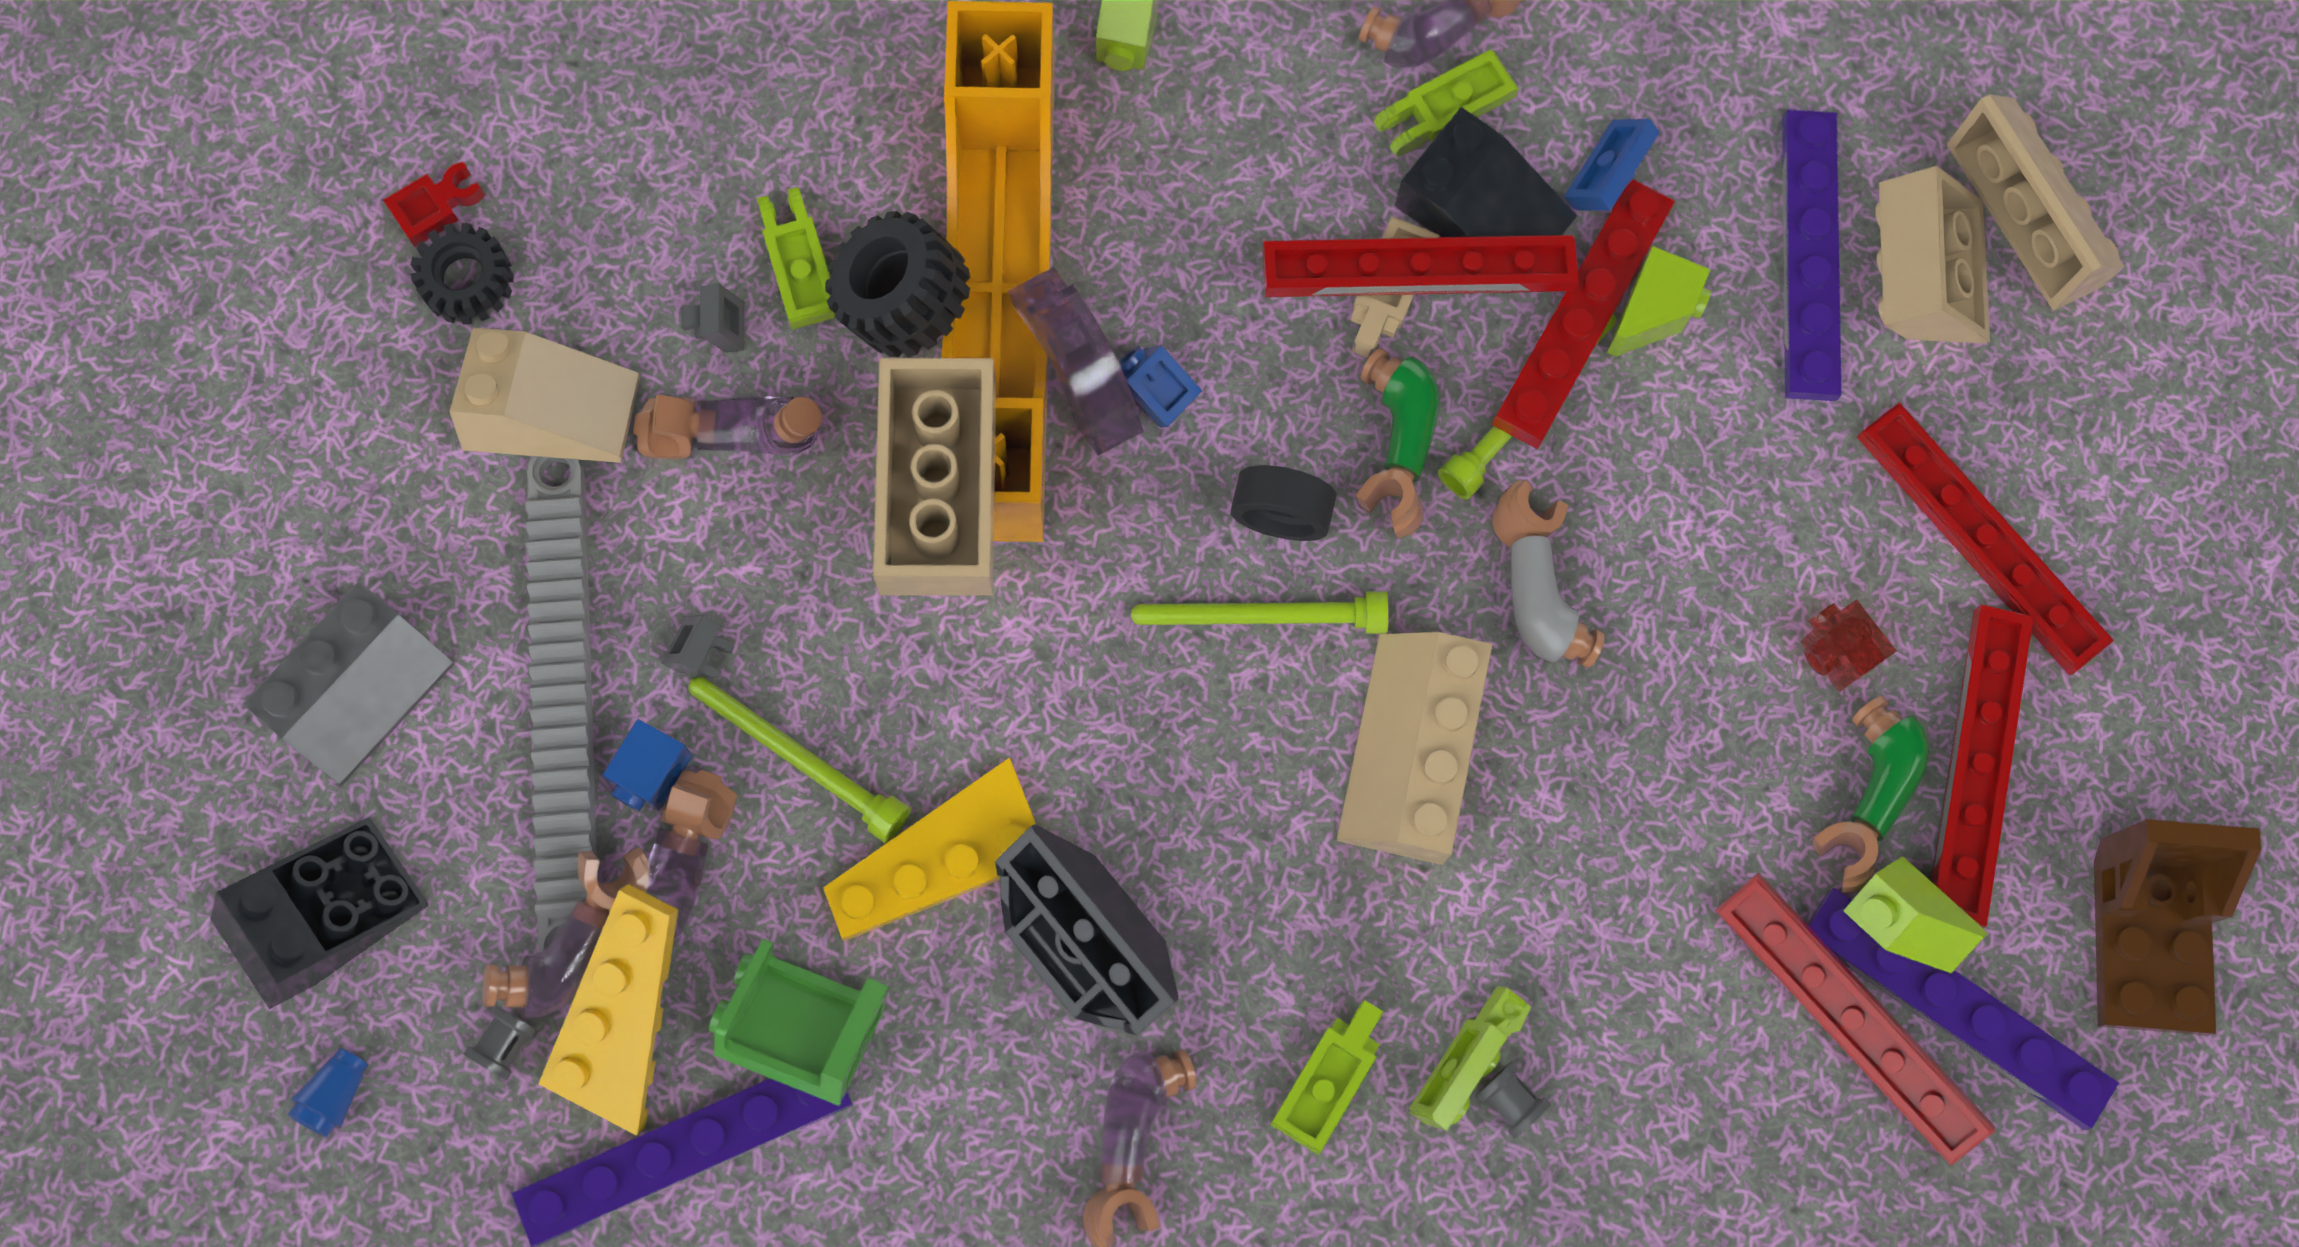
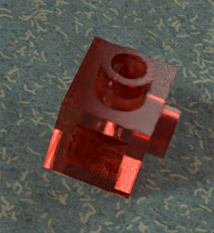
(1845, 644)

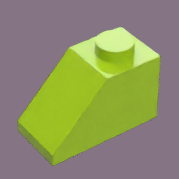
(1125, 33)
(1661, 301)
(1915, 918)

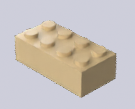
(935, 477)

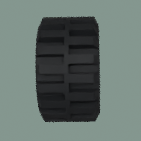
(875, 263)

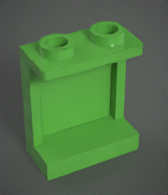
(796, 1024)

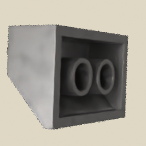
(348, 683)

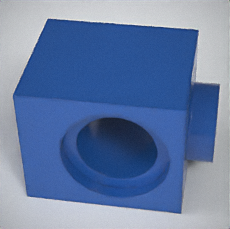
(646, 767)

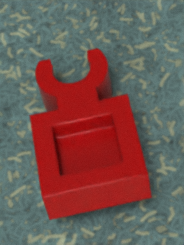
(429, 206)

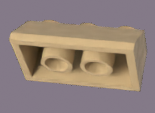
(1932, 258)

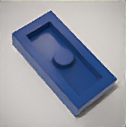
(1611, 165)

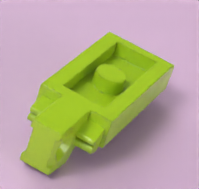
(1468, 1059)
(1329, 1080)

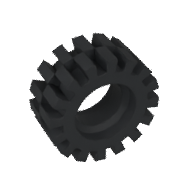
(453, 247)

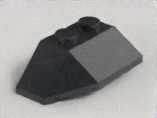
(1084, 933)

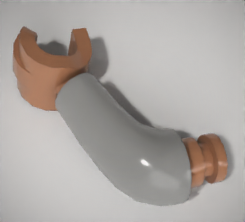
(1539, 610)

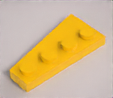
(935, 857)
(613, 1021)

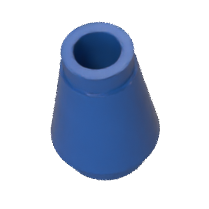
(329, 1093)

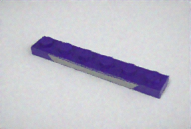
(1811, 256)
(1970, 1018)
(666, 1157)

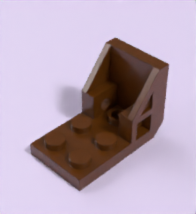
(2154, 919)

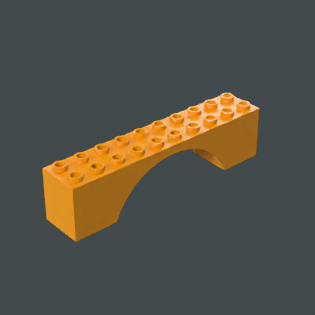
(1001, 224)

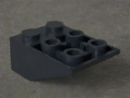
(315, 910)

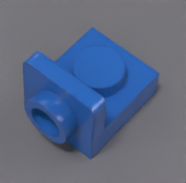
(1158, 383)

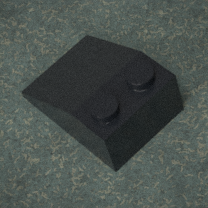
(1479, 187)

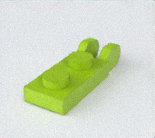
(1474, 85)
(797, 262)

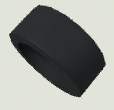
(1283, 503)

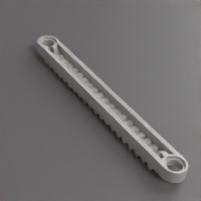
(559, 691)

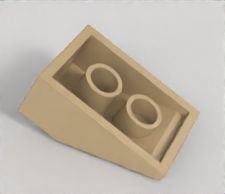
(541, 399)

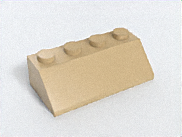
(2033, 201)
(1415, 744)

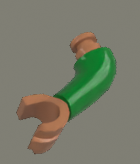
(1414, 406)
(1899, 763)

